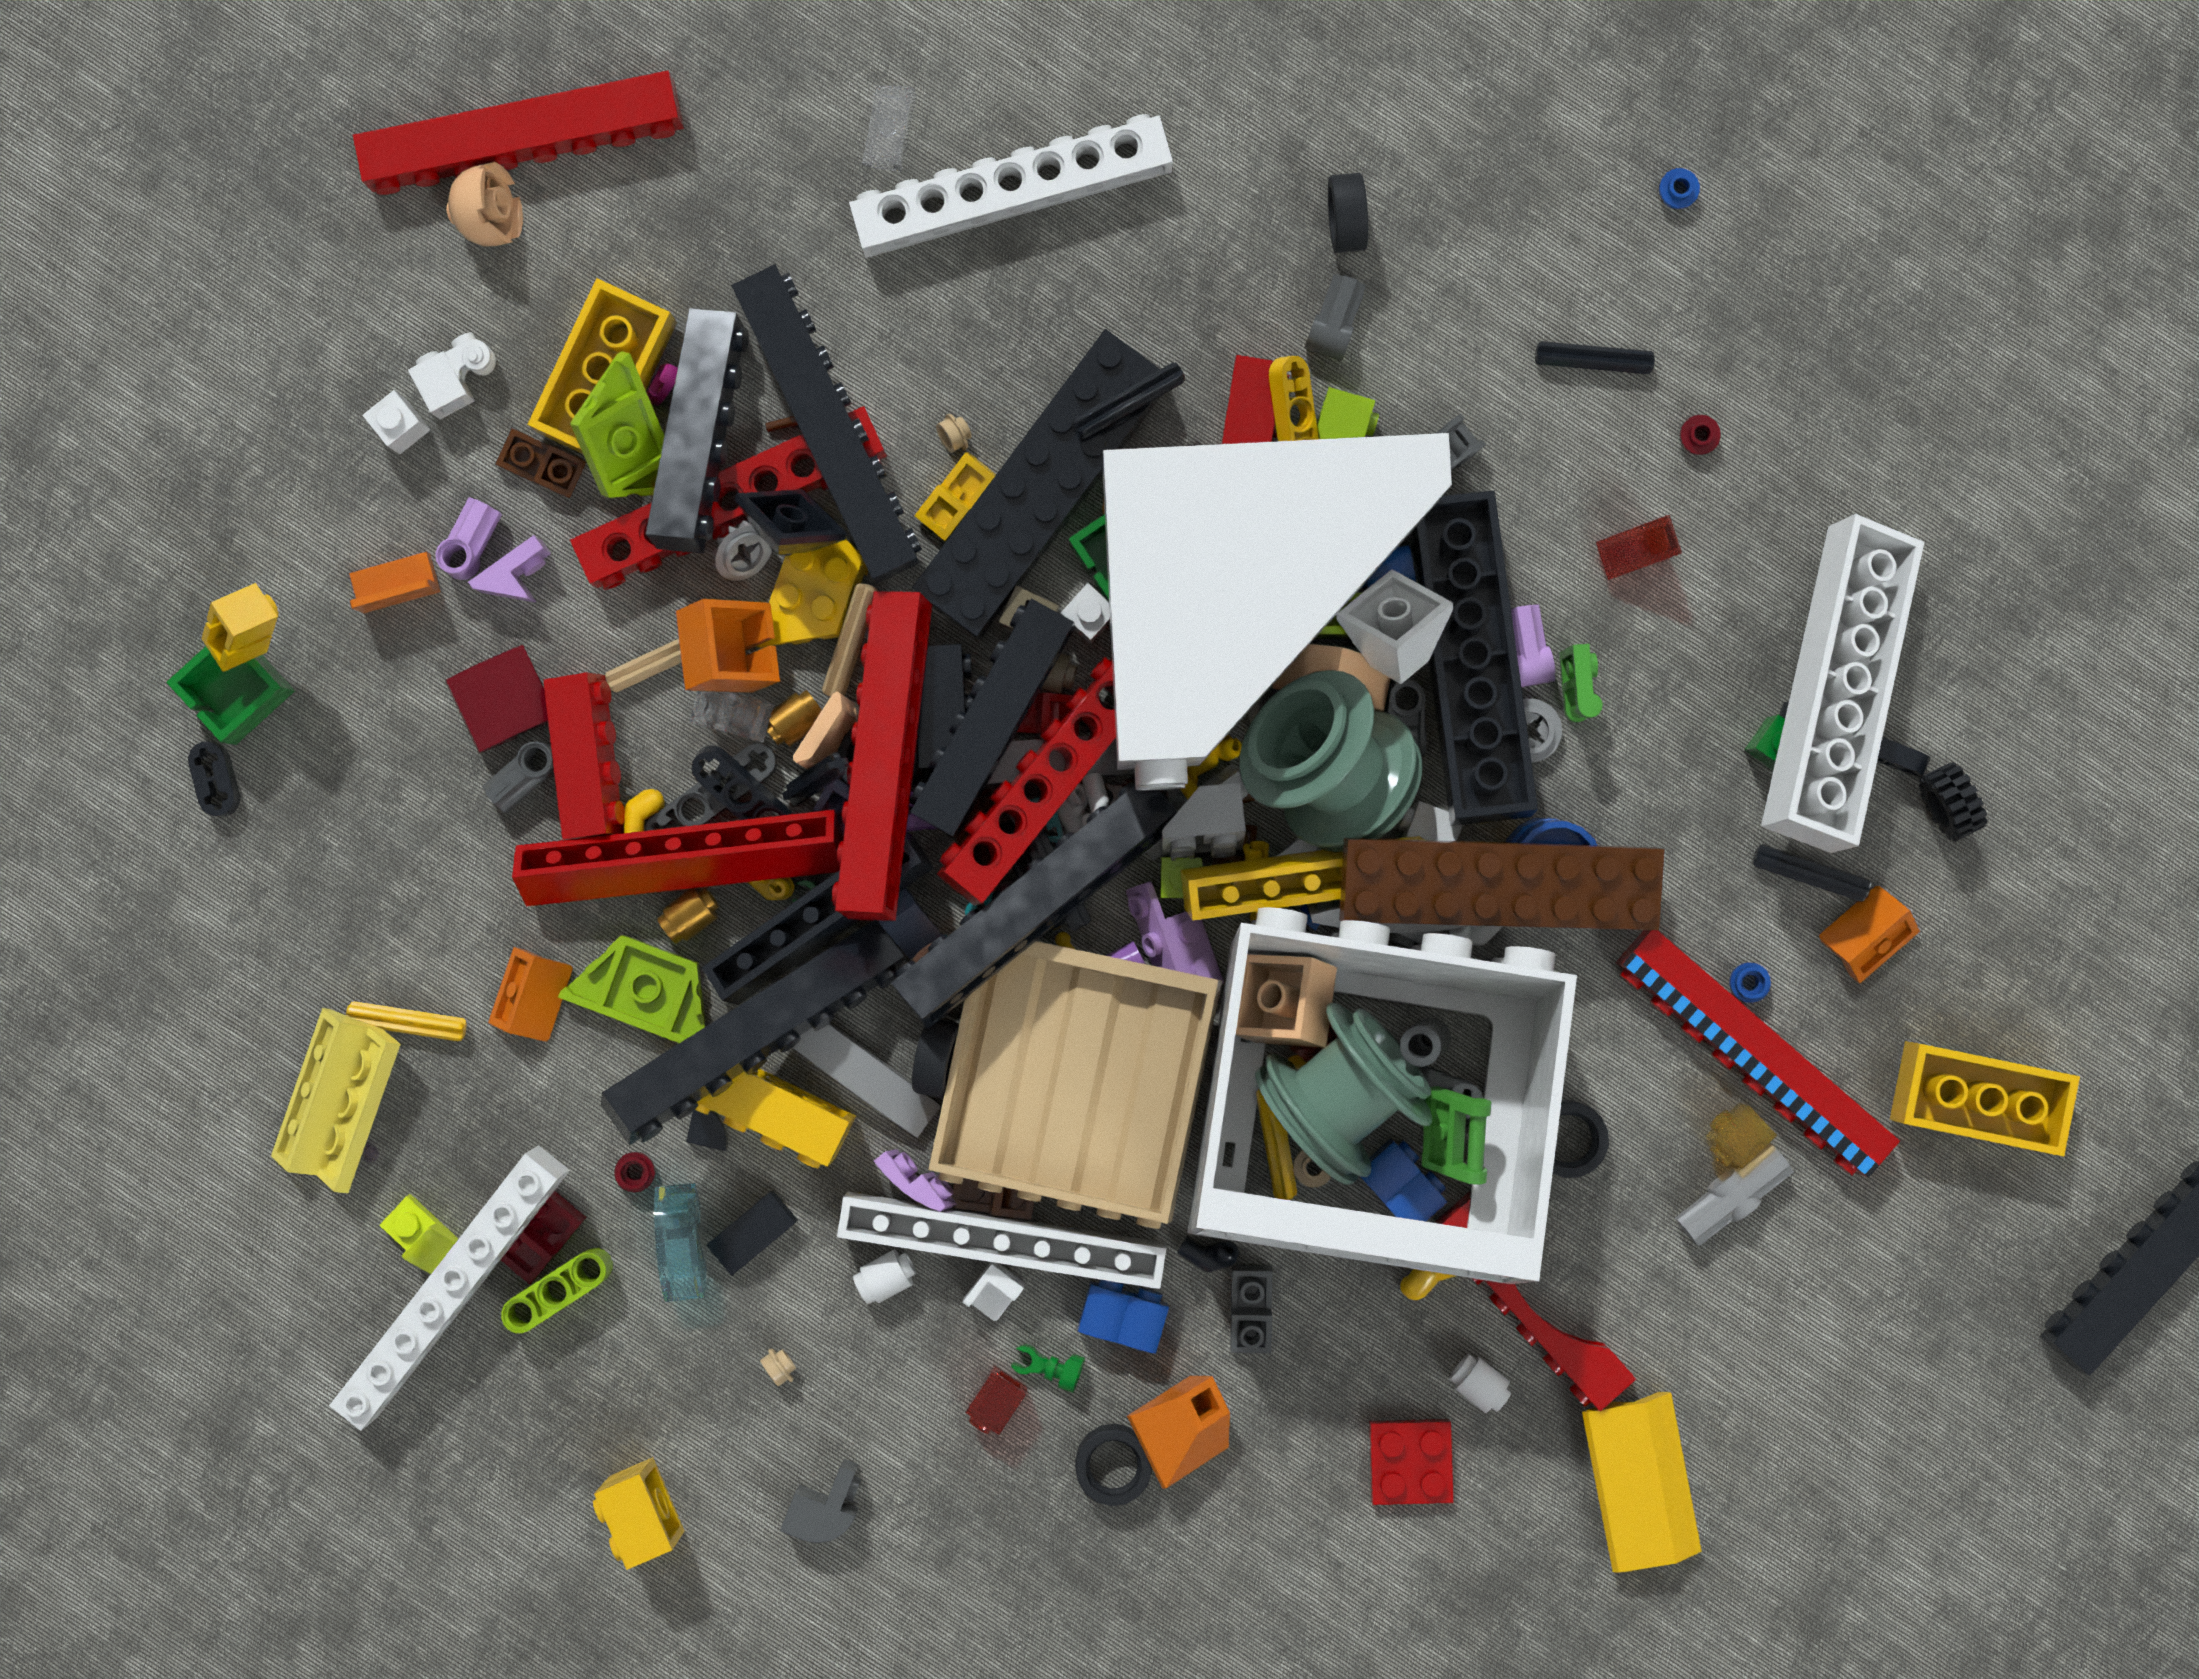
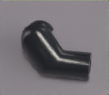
(1211, 1257)

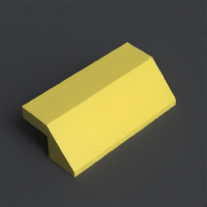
(335, 1099)

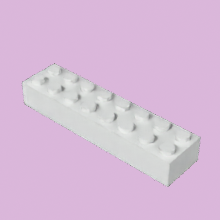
(1843, 684)

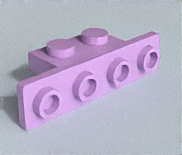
(1172, 941)

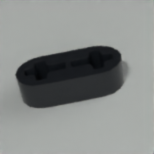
(223, 776)

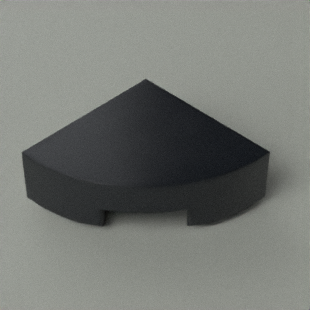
(707, 1131)

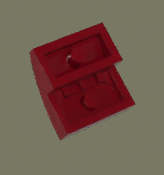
(499, 698)
(543, 1238)

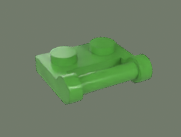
(1577, 670)
(1446, 1135)

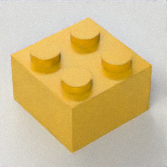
(638, 1514)

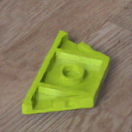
(620, 432)
(642, 989)

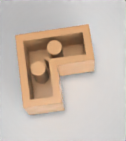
(1324, 657)

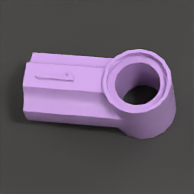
(469, 534)
(1533, 655)

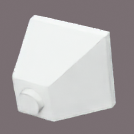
(1396, 624)

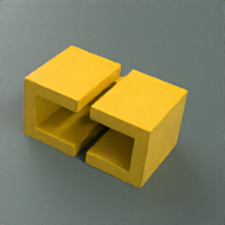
(240, 626)

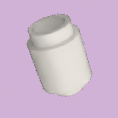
(885, 1277)
(1480, 1383)

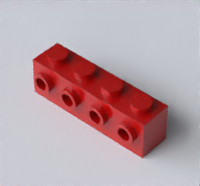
(584, 755)

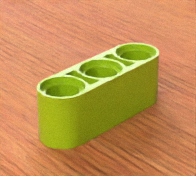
(542, 1302)

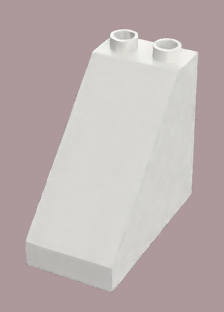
(1234, 567)

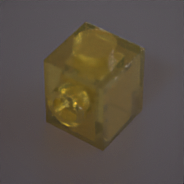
(1738, 1135)

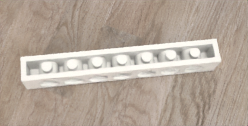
(997, 204)
(449, 1287)

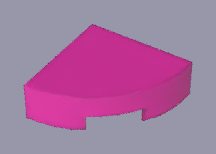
(662, 383)

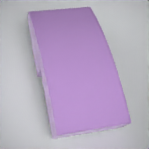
(924, 1189)

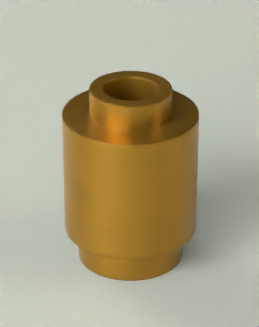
(793, 718)
(688, 914)

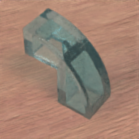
(678, 1242)

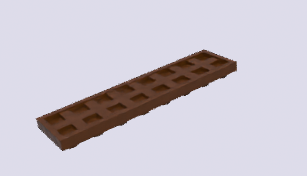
(1501, 884)

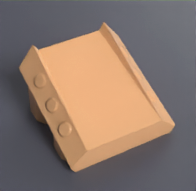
(827, 731)

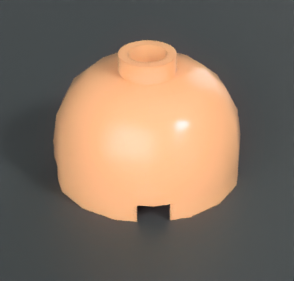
(484, 206)

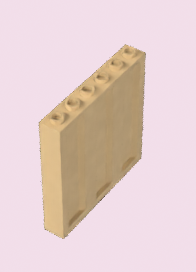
(1078, 1082)

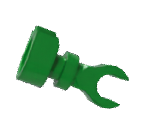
(1051, 1368)

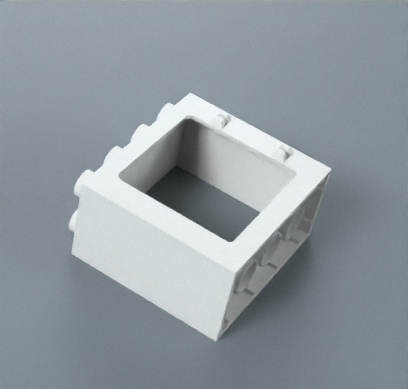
(1524, 1081)

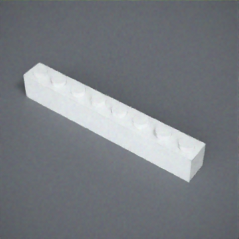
(1002, 1240)

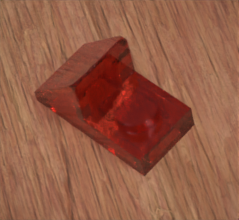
(1639, 547)

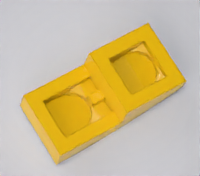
(955, 496)

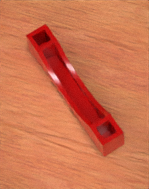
(1588, 1363)

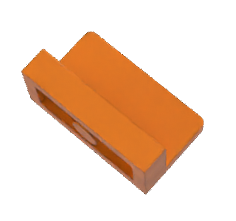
(394, 583)
(1870, 933)
(529, 995)

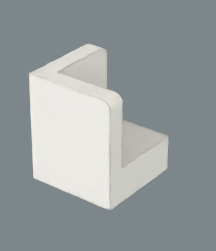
(994, 1290)

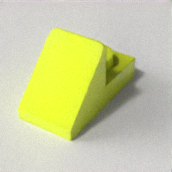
(419, 1234)

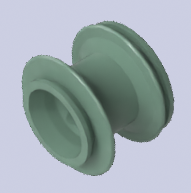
(1330, 760)
(1344, 1093)

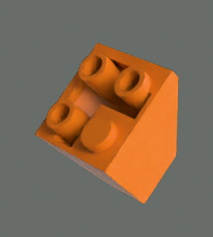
(1182, 1428)

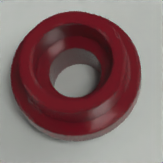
(1691, 443)
(623, 1177)

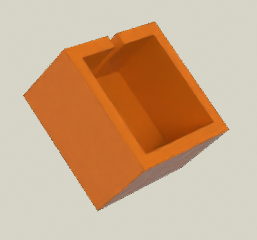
(715, 641)

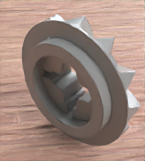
(732, 565)
(1548, 728)

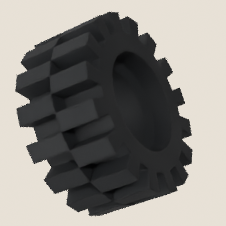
(1953, 801)

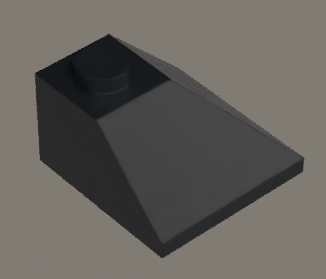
(789, 521)

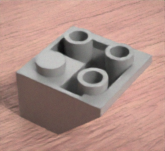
(1207, 823)

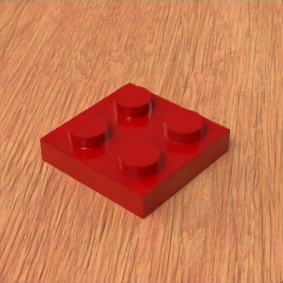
(1411, 1461)

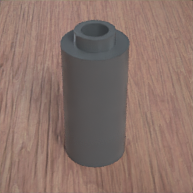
(1416, 1050)

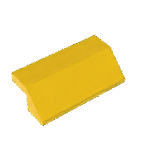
(1642, 1483)

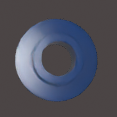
(1670, 196)
(1762, 982)

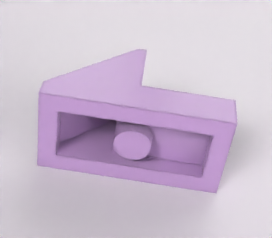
(503, 576)

